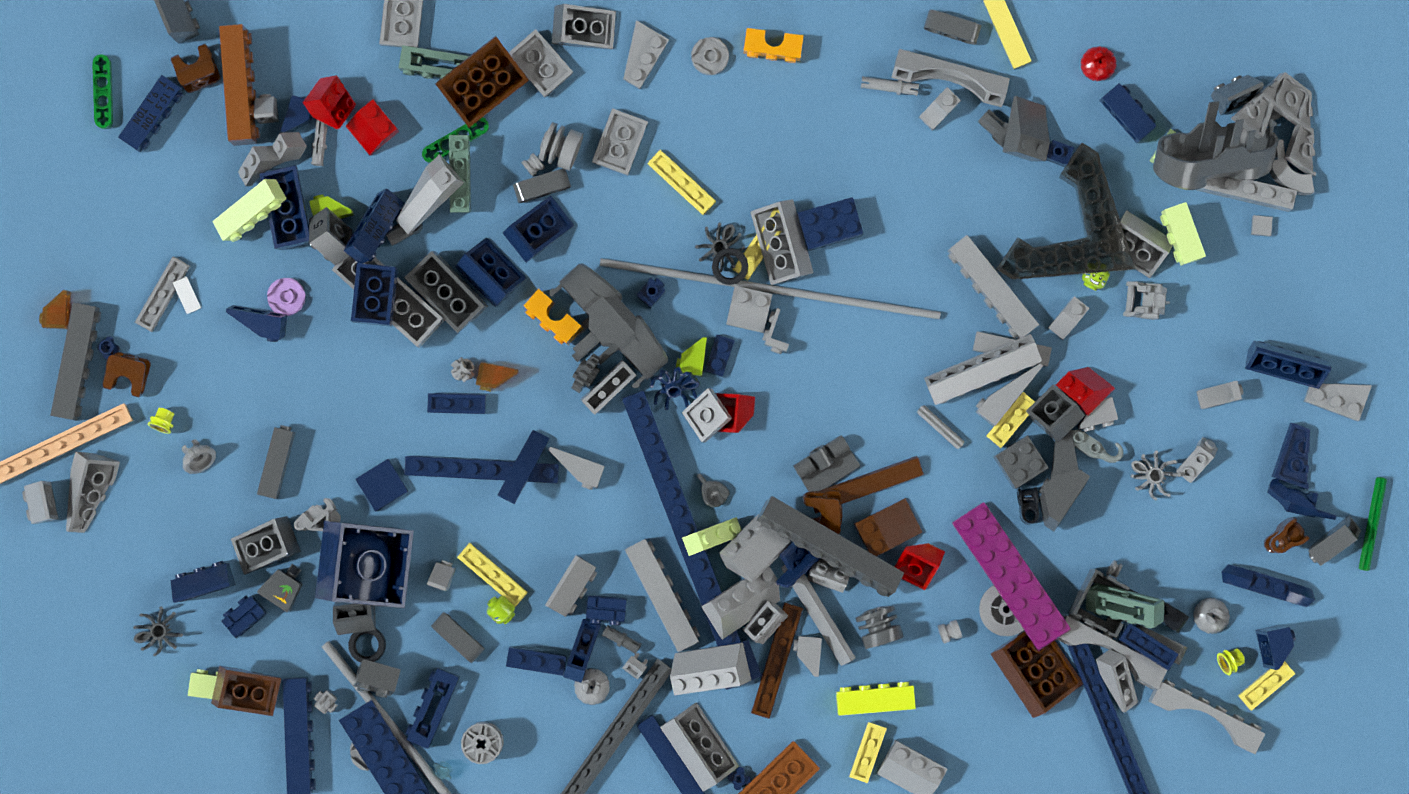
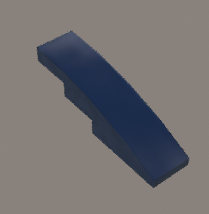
(523, 466)

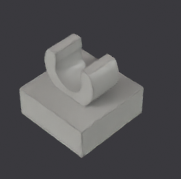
(634, 666)

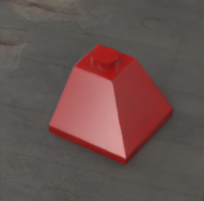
(739, 408)
(920, 564)

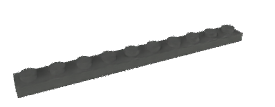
(618, 729)

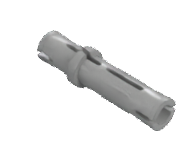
(890, 86)
(319, 145)

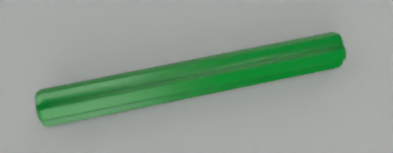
(1372, 524)

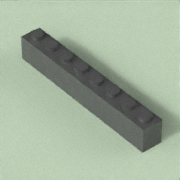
(830, 546)

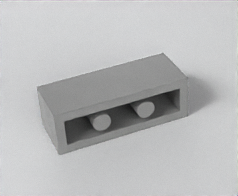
(608, 387)

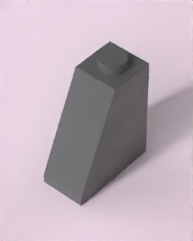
(1334, 541)

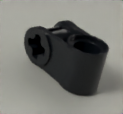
(1028, 503)
(1174, 618)

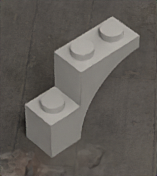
(262, 158)

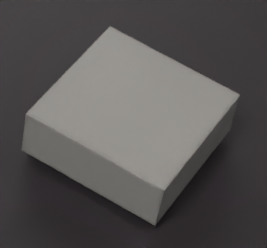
(1261, 226)

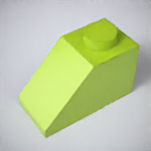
(320, 202)
(693, 358)

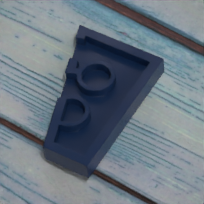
(1293, 457)

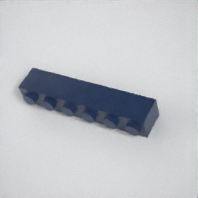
(298, 736)

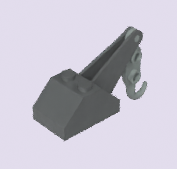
(1066, 478)

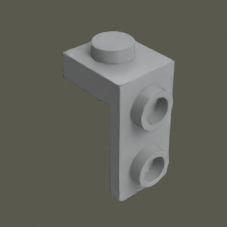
(776, 346)
(1219, 394)
(1198, 459)

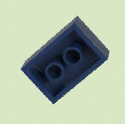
(830, 224)
(374, 294)

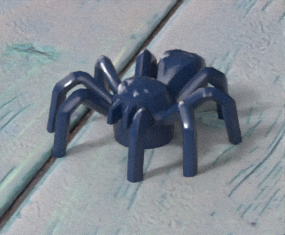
(674, 387)

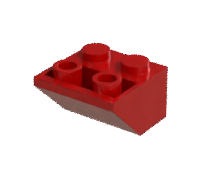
(329, 102)

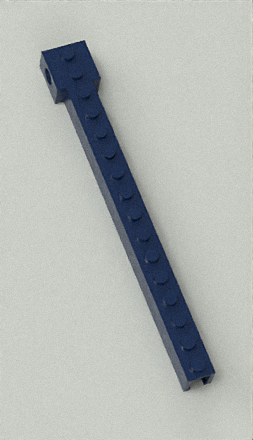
(679, 513)

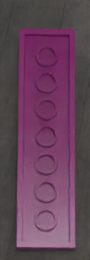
(1011, 576)

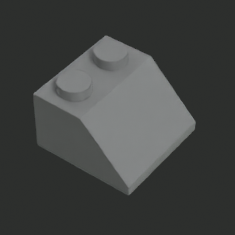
(749, 309)
(40, 502)

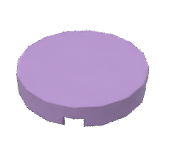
(286, 296)

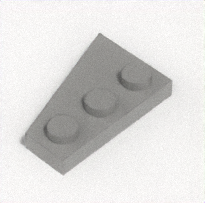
(643, 54)
(1340, 399)

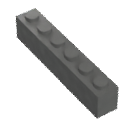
(75, 361)

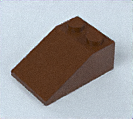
(888, 527)
(245, 691)

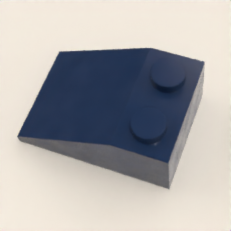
(538, 229)

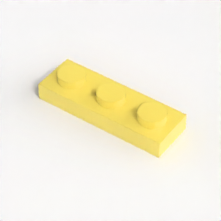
(1011, 420)
(1265, 686)
(867, 752)

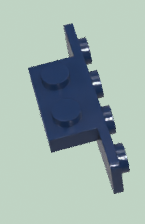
(797, 563)

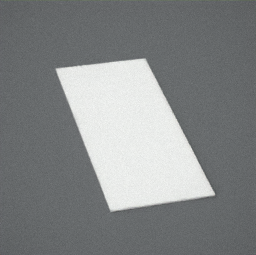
(186, 295)

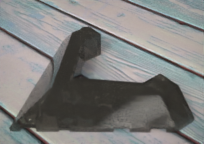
(1104, 241)

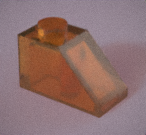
(57, 312)
(494, 376)

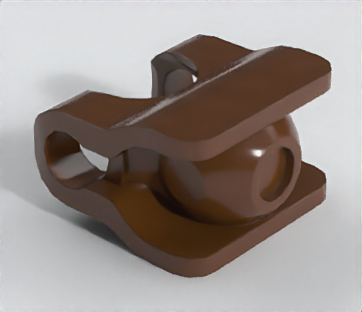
(199, 74)
(130, 366)
(830, 506)
(1288, 534)

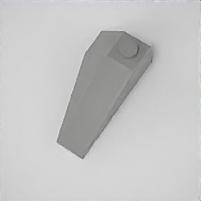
(432, 189)
(89, 481)

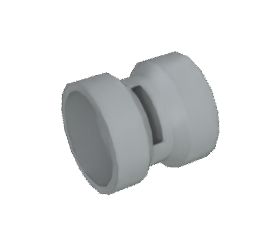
(950, 631)

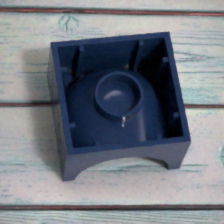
(364, 564)

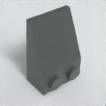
(178, 19)
(583, 27)
(1236, 93)
(1027, 131)
(265, 544)

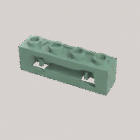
(407, 61)
(460, 162)
(1124, 608)

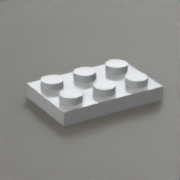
(401, 23)
(540, 63)
(620, 142)

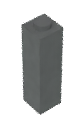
(276, 462)

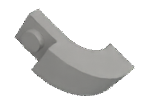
(1286, 177)

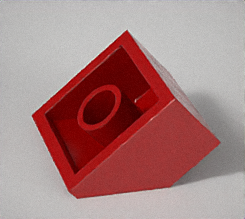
(371, 127)
(1085, 388)

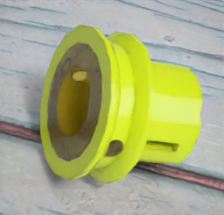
(162, 421)
(1230, 660)

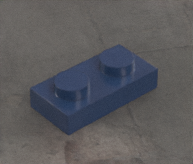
(719, 355)

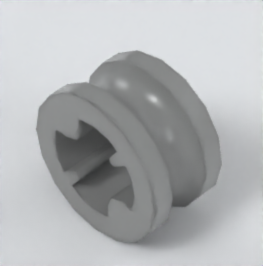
(1114, 569)

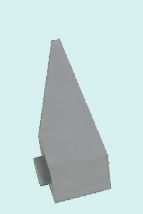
(999, 402)

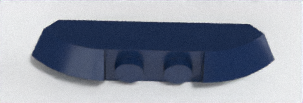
(1267, 585)

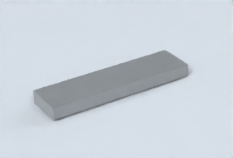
(162, 294)
(986, 342)

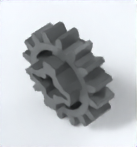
(586, 373)

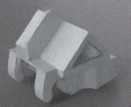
(1153, 300)
(314, 517)

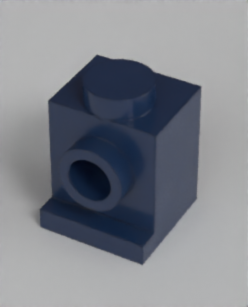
(1066, 152)
(647, 298)

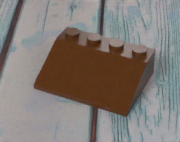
(481, 81)
(1036, 676)

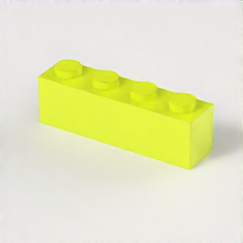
(875, 699)

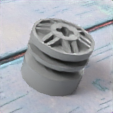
(560, 146)
(493, 744)

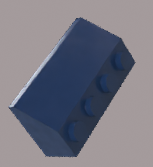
(288, 222)
(1287, 364)

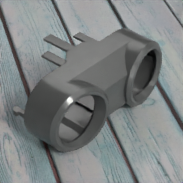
(1214, 152)
(611, 323)

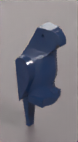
(1296, 500)

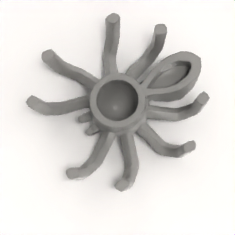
(1153, 474)

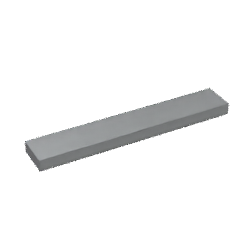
(822, 619)

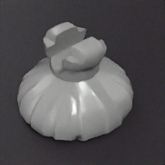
(197, 457)
(1203, 615)
(600, 685)

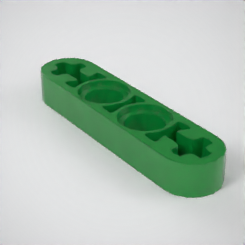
(105, 91)
(446, 152)

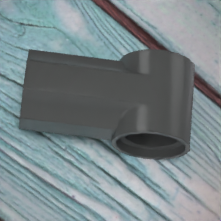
(994, 127)
(398, 234)

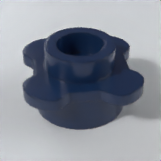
(102, 347)
(738, 783)

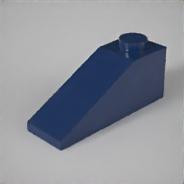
(262, 322)
(581, 651)

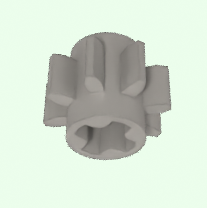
(462, 369)
(325, 701)

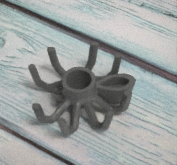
(719, 245)
(157, 631)

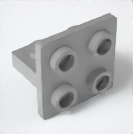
(828, 576)

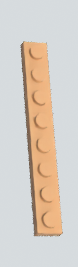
(64, 442)

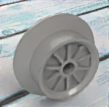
(994, 617)

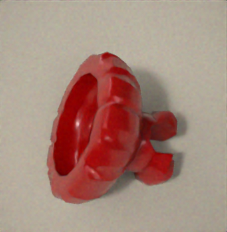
(1093, 69)

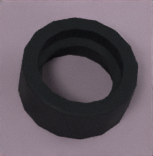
(715, 266)
(380, 651)

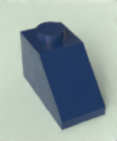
(296, 115)

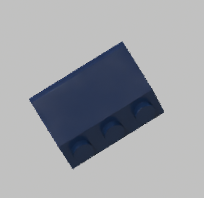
(490, 272)
(201, 582)
(1275, 645)

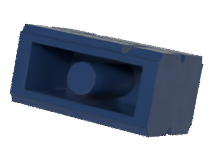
(607, 609)
(244, 616)

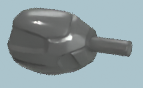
(713, 492)

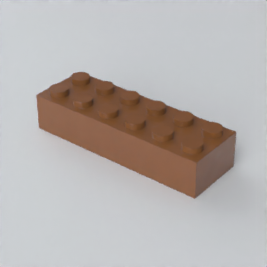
(238, 84)

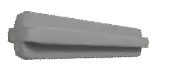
(940, 426)

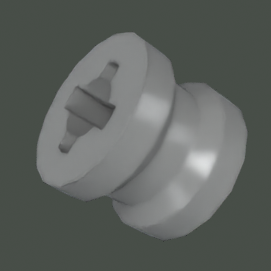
(533, 165)

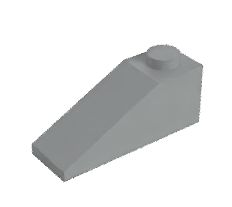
(583, 470)
(1117, 677)

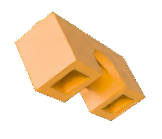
(756, 46)
(564, 329)

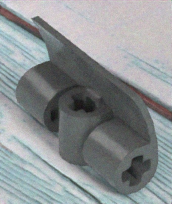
(826, 465)

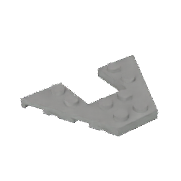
(1294, 104)

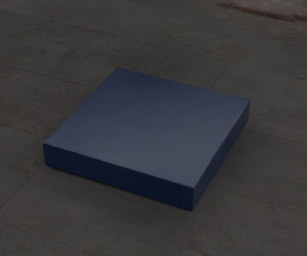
(381, 485)

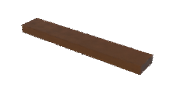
(877, 480)
(776, 662)

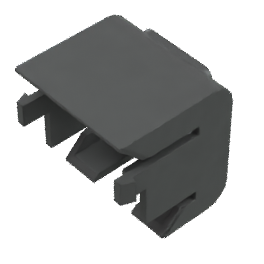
(1109, 626)

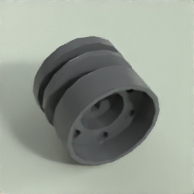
(879, 626)

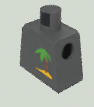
(282, 588)

